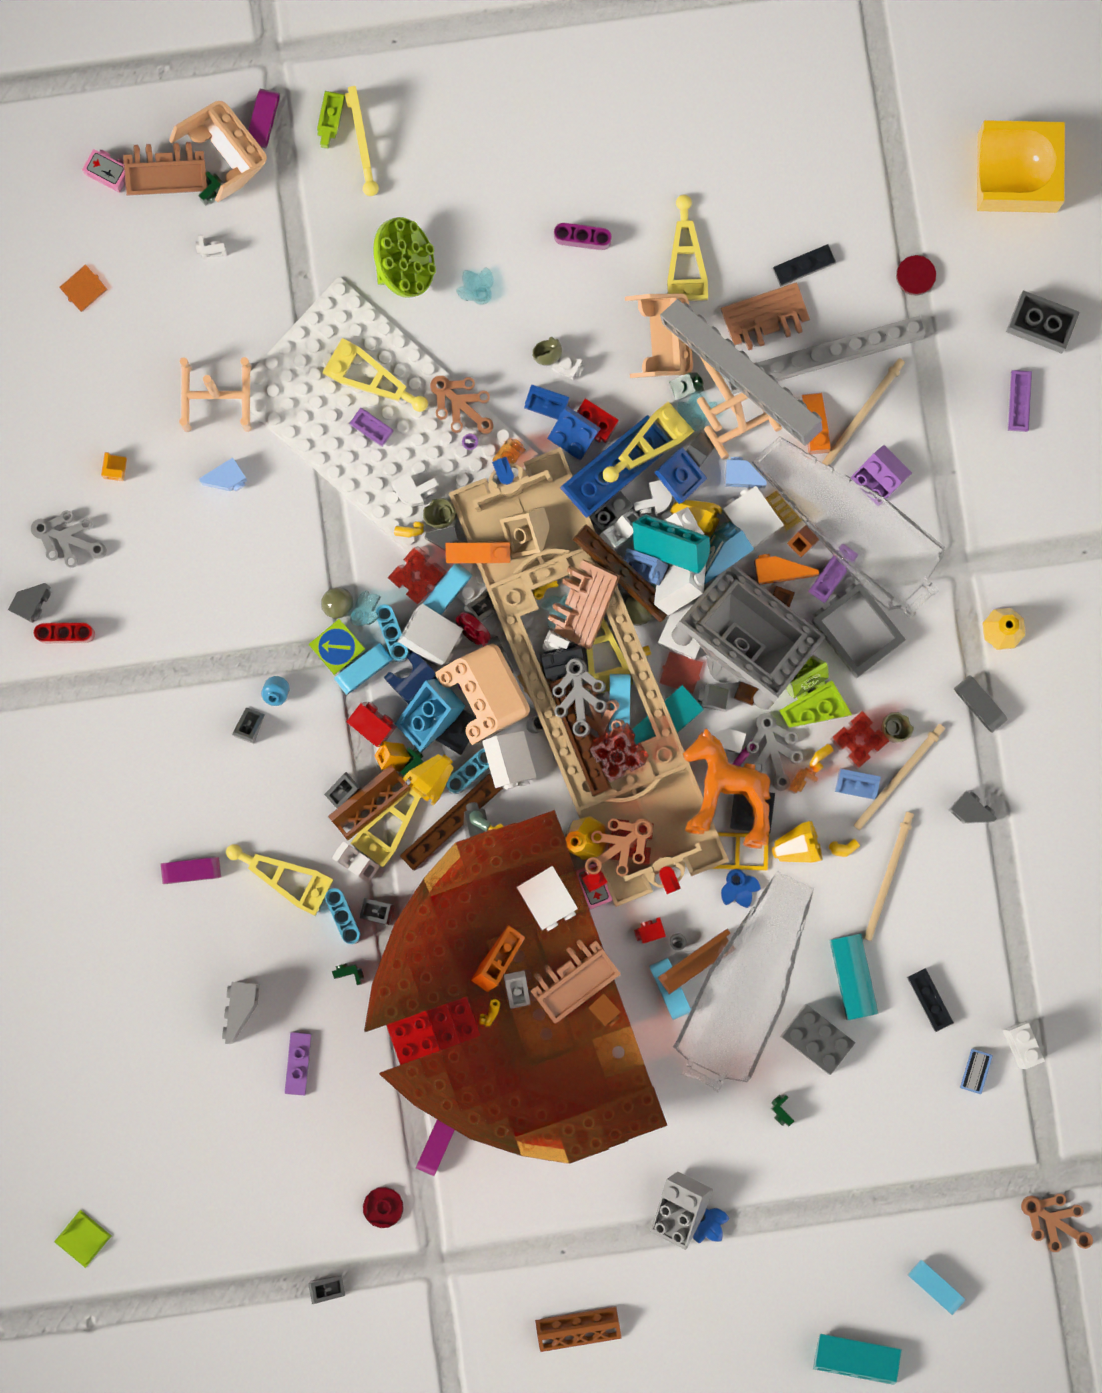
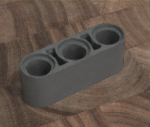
(980, 704)

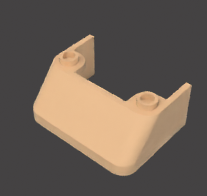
(230, 138)
(669, 353)

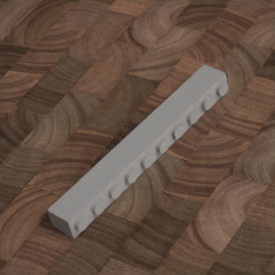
(842, 350)
(742, 372)

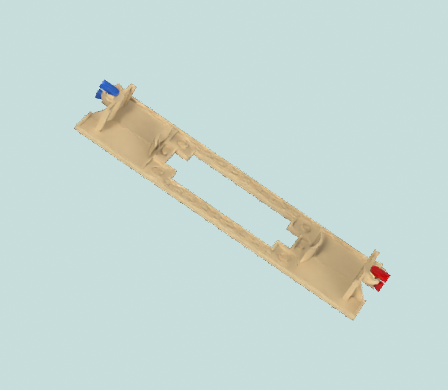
(663, 787)

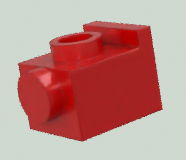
(593, 881)
(650, 931)

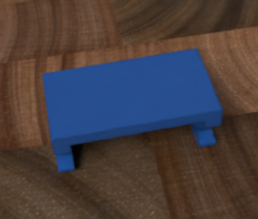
(546, 402)

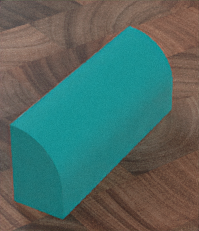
(671, 543)
(682, 710)
(853, 977)
(857, 1359)

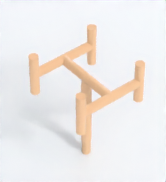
(214, 393)
(735, 404)

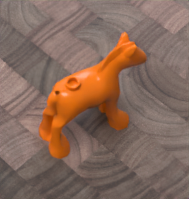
(729, 779)

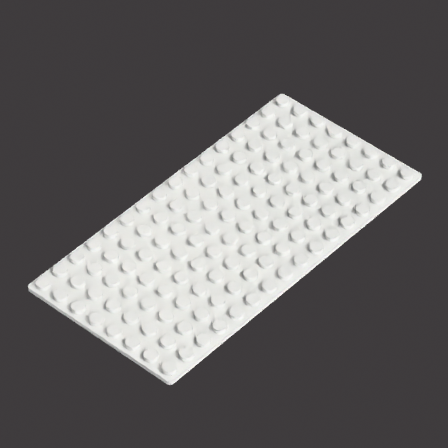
(315, 415)

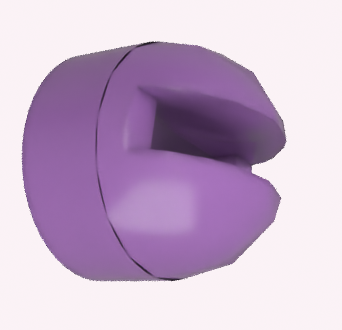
(470, 446)

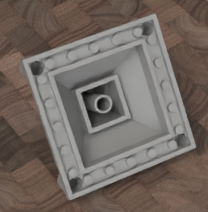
(748, 635)

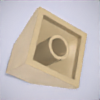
(526, 531)

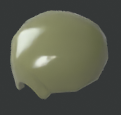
(547, 352)
(439, 513)
(337, 602)
(637, 613)
(896, 727)

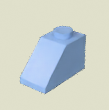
(742, 474)
(225, 477)

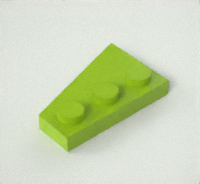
(817, 706)

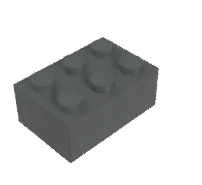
(1042, 322)
(817, 1039)

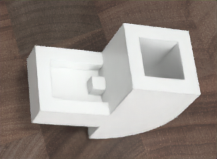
(410, 494)
(660, 500)
(620, 531)
(731, 740)
(355, 862)

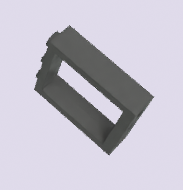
(836, 603)

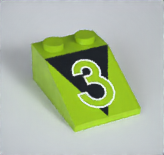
(810, 675)

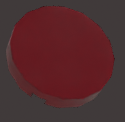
(916, 275)
(473, 629)
(383, 1207)

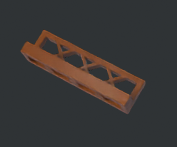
(366, 800)
(694, 963)
(578, 1325)

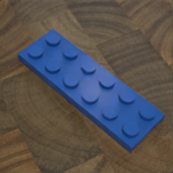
(590, 490)

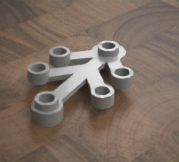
(64, 537)
(578, 695)
(773, 748)

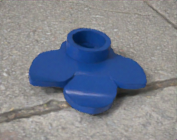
(741, 891)
(711, 1226)

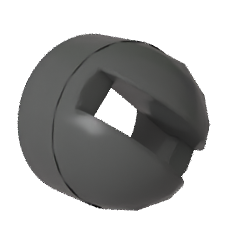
(534, 725)
(680, 944)

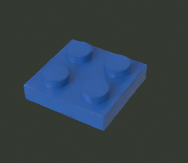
(573, 433)
(680, 475)

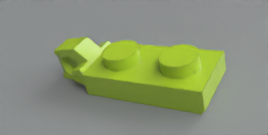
(330, 117)

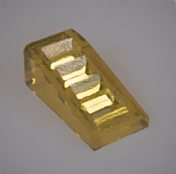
(787, 526)

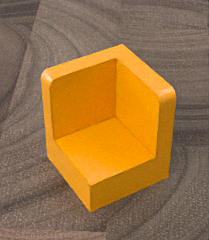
(113, 467)
(392, 754)

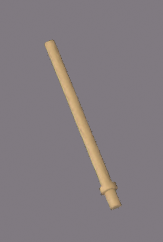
(893, 371)
(932, 737)
(905, 827)

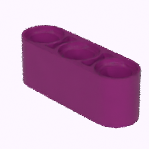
(264, 116)
(590, 243)
(190, 870)
(435, 1148)

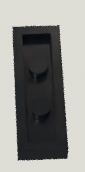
(804, 265)
(930, 1000)

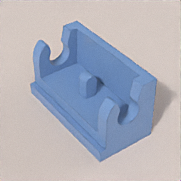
(647, 566)
(857, 784)

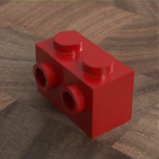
(600, 418)
(371, 723)

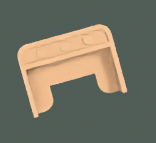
(489, 690)

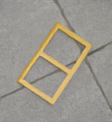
(737, 854)

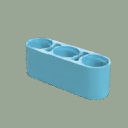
(448, 588)
(385, 625)
(363, 668)
(620, 692)
(461, 775)
(335, 908)
(676, 1001)
(936, 1287)

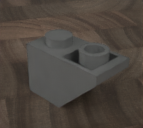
(611, 511)
(29, 601)
(713, 697)
(970, 810)

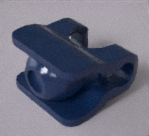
(409, 686)

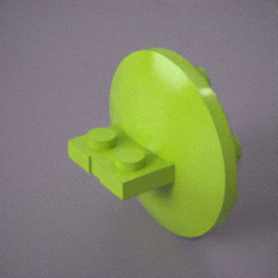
(403, 257)

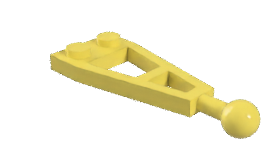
(370, 187)
(693, 288)
(341, 362)
(671, 422)
(605, 675)
(374, 847)
(314, 892)

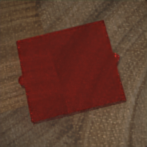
(681, 671)

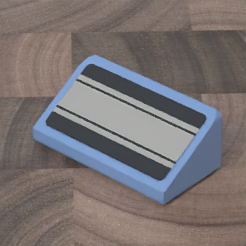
(976, 1071)

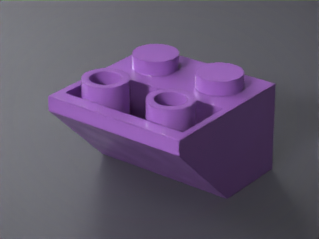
(882, 472)

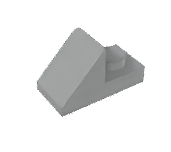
(517, 989)

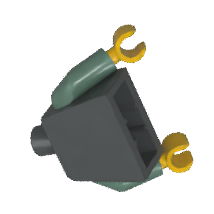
(476, 821)

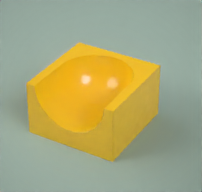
(1020, 166)

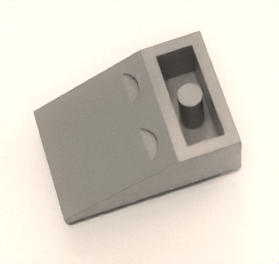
(241, 1006)
(680, 1209)

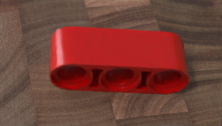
(54, 633)

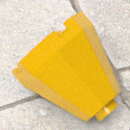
(703, 512)
(998, 634)
(430, 777)
(579, 838)
(798, 845)

